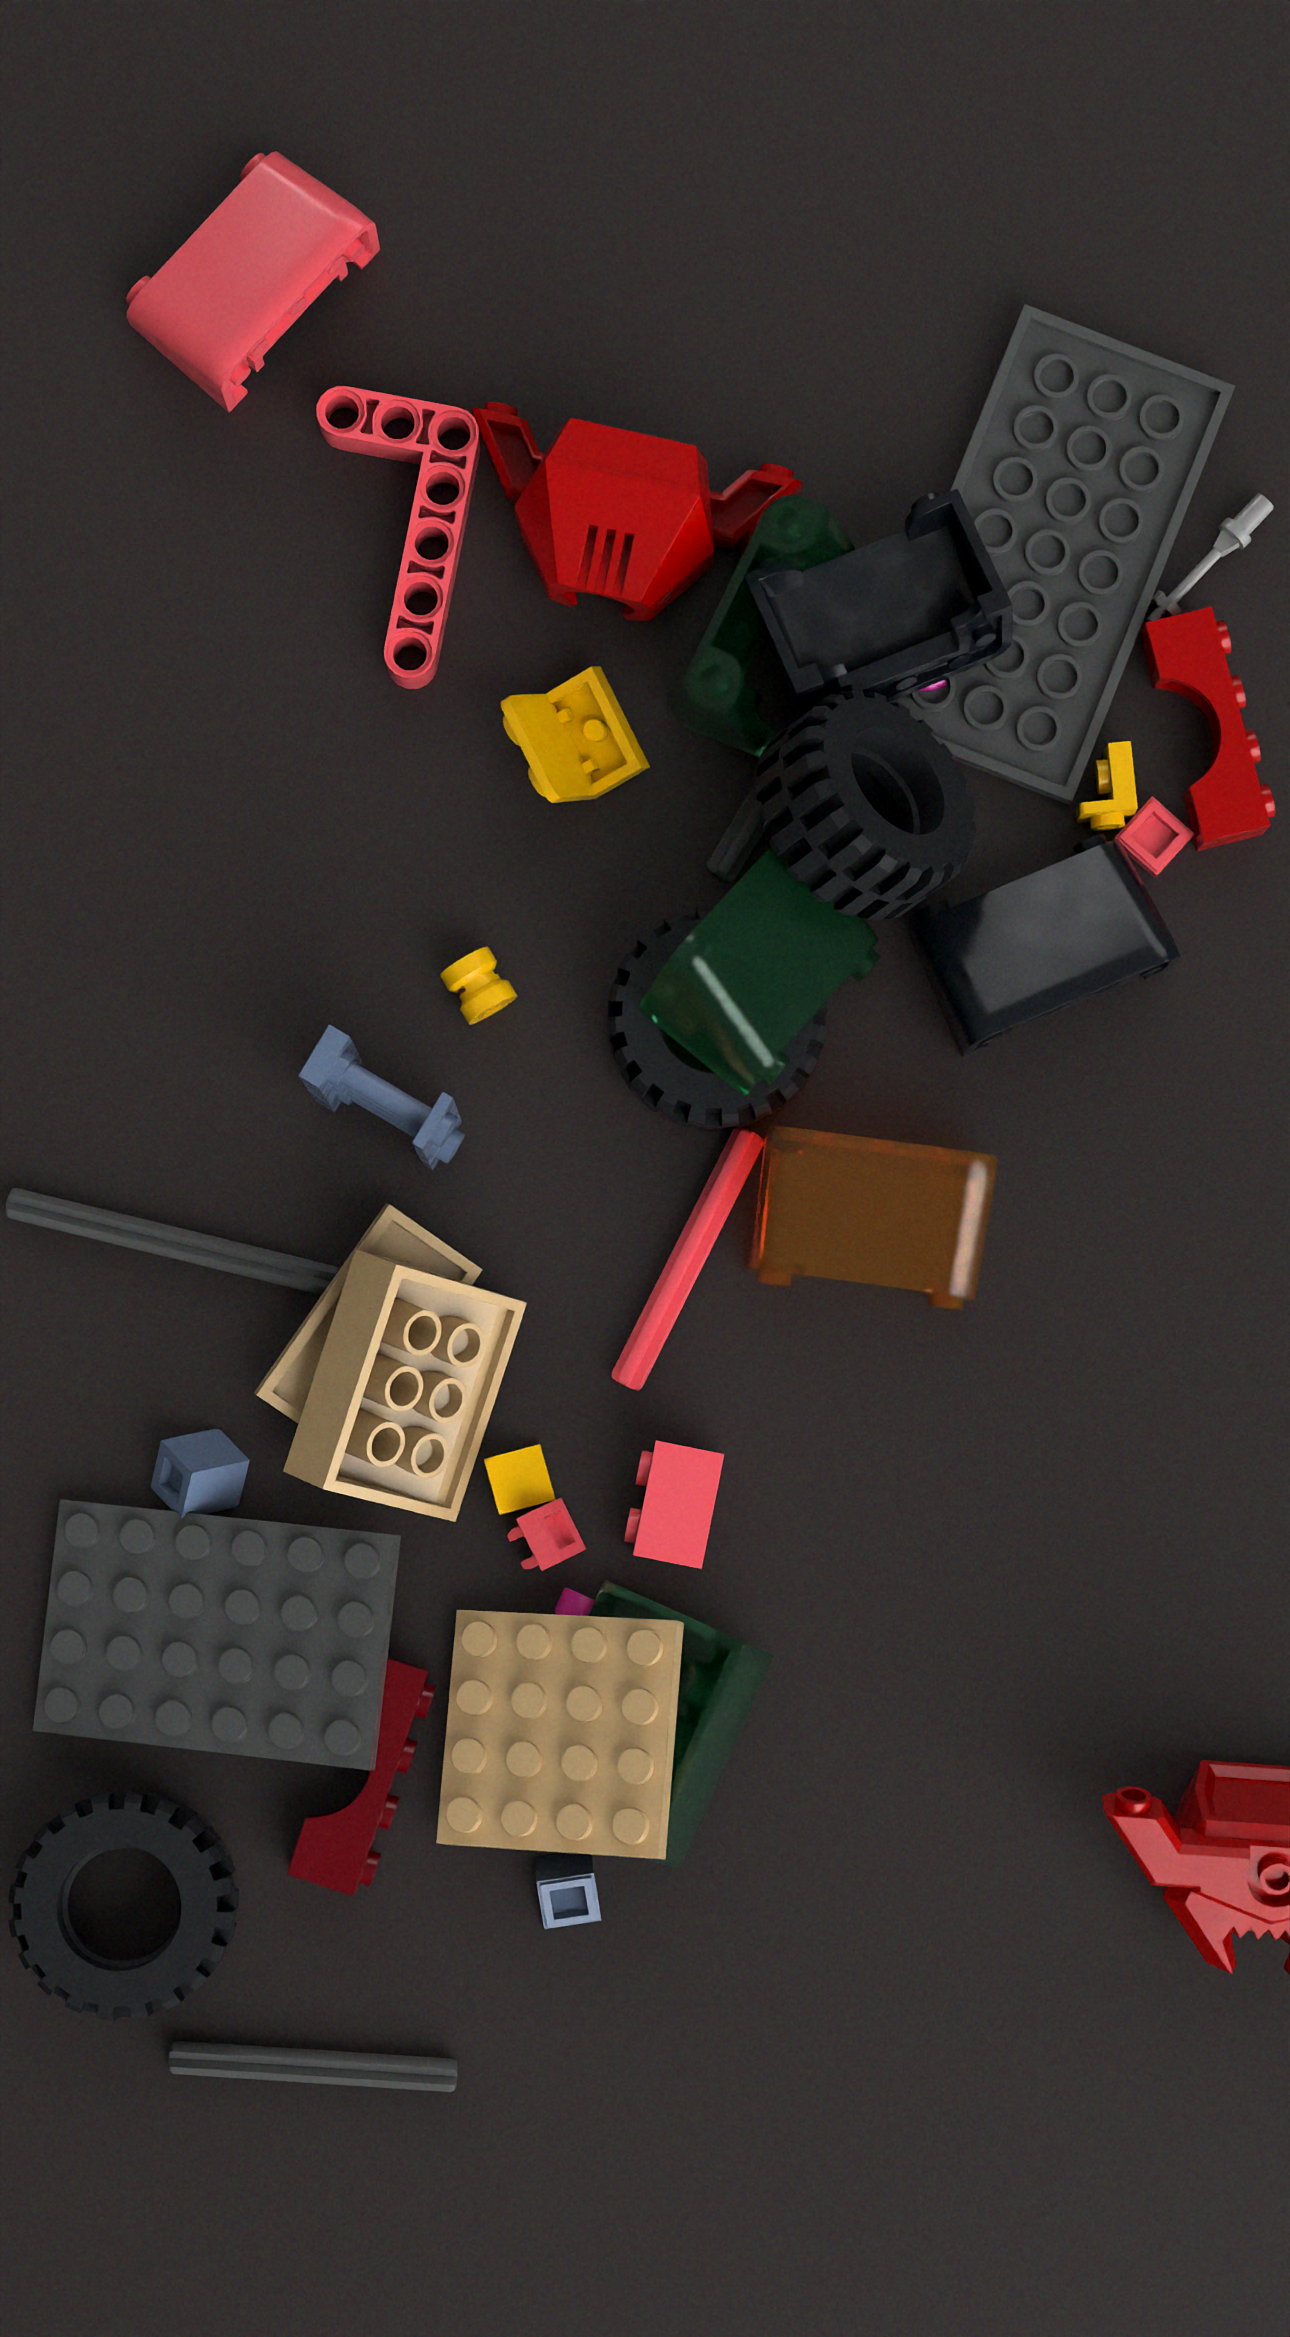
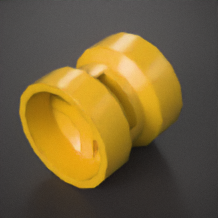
(478, 985)

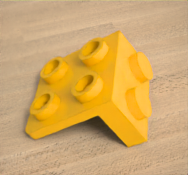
(574, 738)

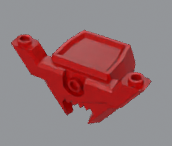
(620, 508)
(1220, 1856)

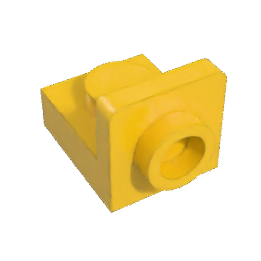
(1116, 779)

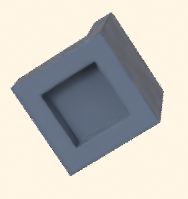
(199, 1473)

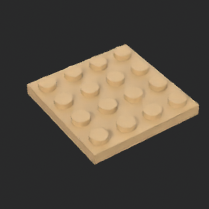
(560, 1733)

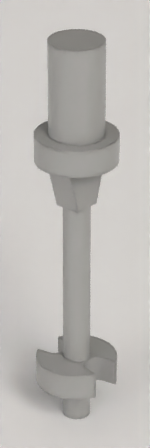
(1233, 535)

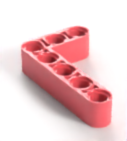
(426, 518)

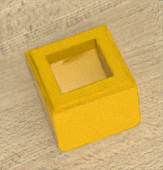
(519, 1479)

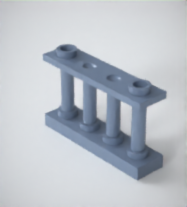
(337, 1076)

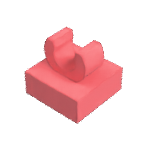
(549, 1535)

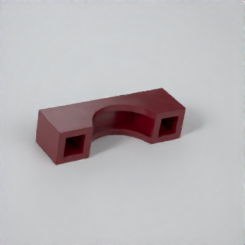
(338, 1844)

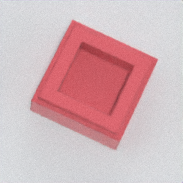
(1154, 837)

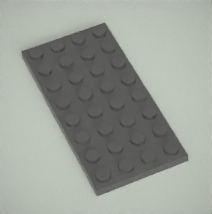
(1078, 505)

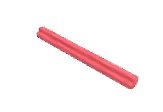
(687, 1258)

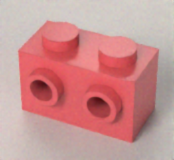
(676, 1504)

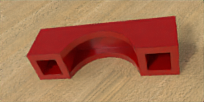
(1189, 659)

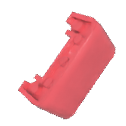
(249, 274)

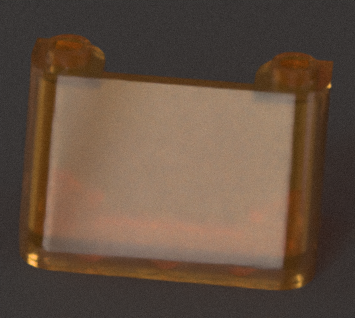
(871, 1213)

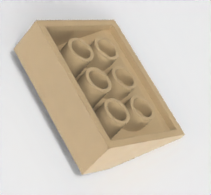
(404, 1387)

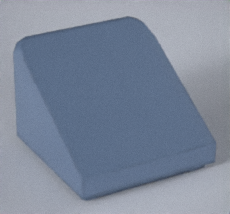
(567, 1889)

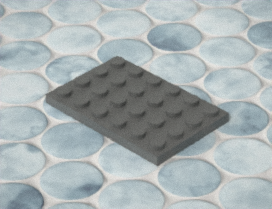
(217, 1634)

